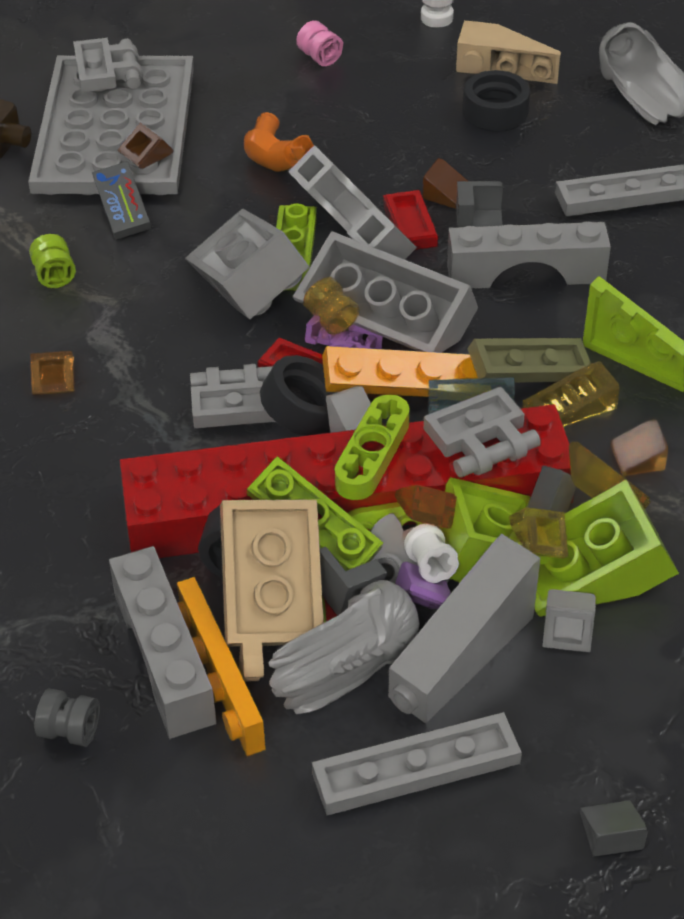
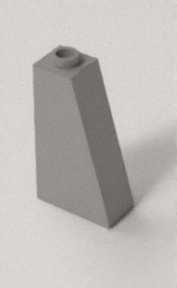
(467, 629)

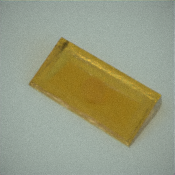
(596, 476)

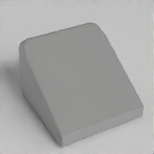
(347, 408)
(569, 620)

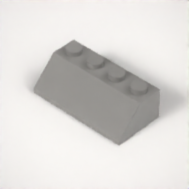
(395, 295)

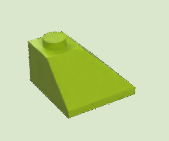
(479, 520)

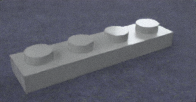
(621, 190)
(415, 763)

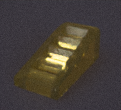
(592, 381)

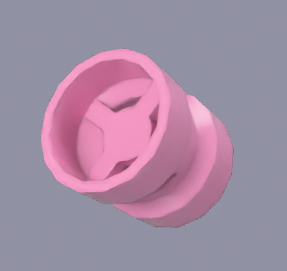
(319, 43)

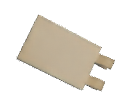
(269, 576)

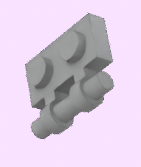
(103, 64)
(228, 396)
(476, 421)

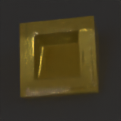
(541, 531)

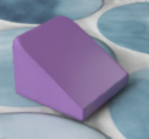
(421, 592)

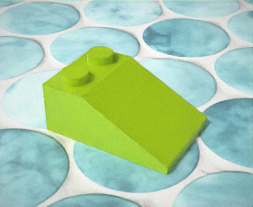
(609, 551)

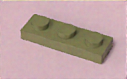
(528, 358)

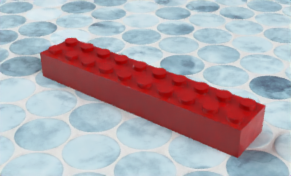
(175, 492)

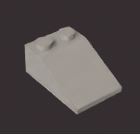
(248, 263)

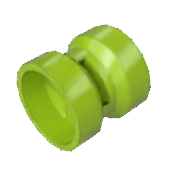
(52, 261)

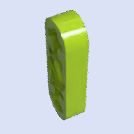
(373, 462)

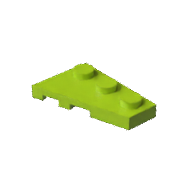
(632, 336)

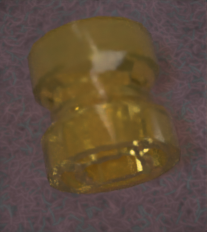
(328, 302)

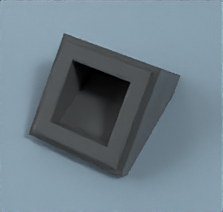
(552, 490)
(613, 828)

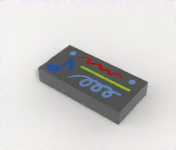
(121, 200)

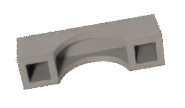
(349, 205)
(484, 252)
(169, 653)

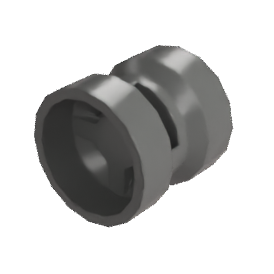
(67, 717)

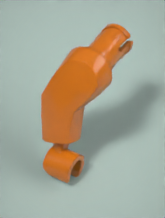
(270, 152)

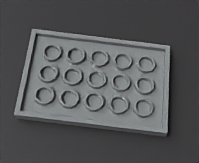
(87, 128)

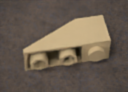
(495, 47)

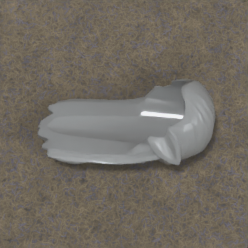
(642, 72)
(345, 649)

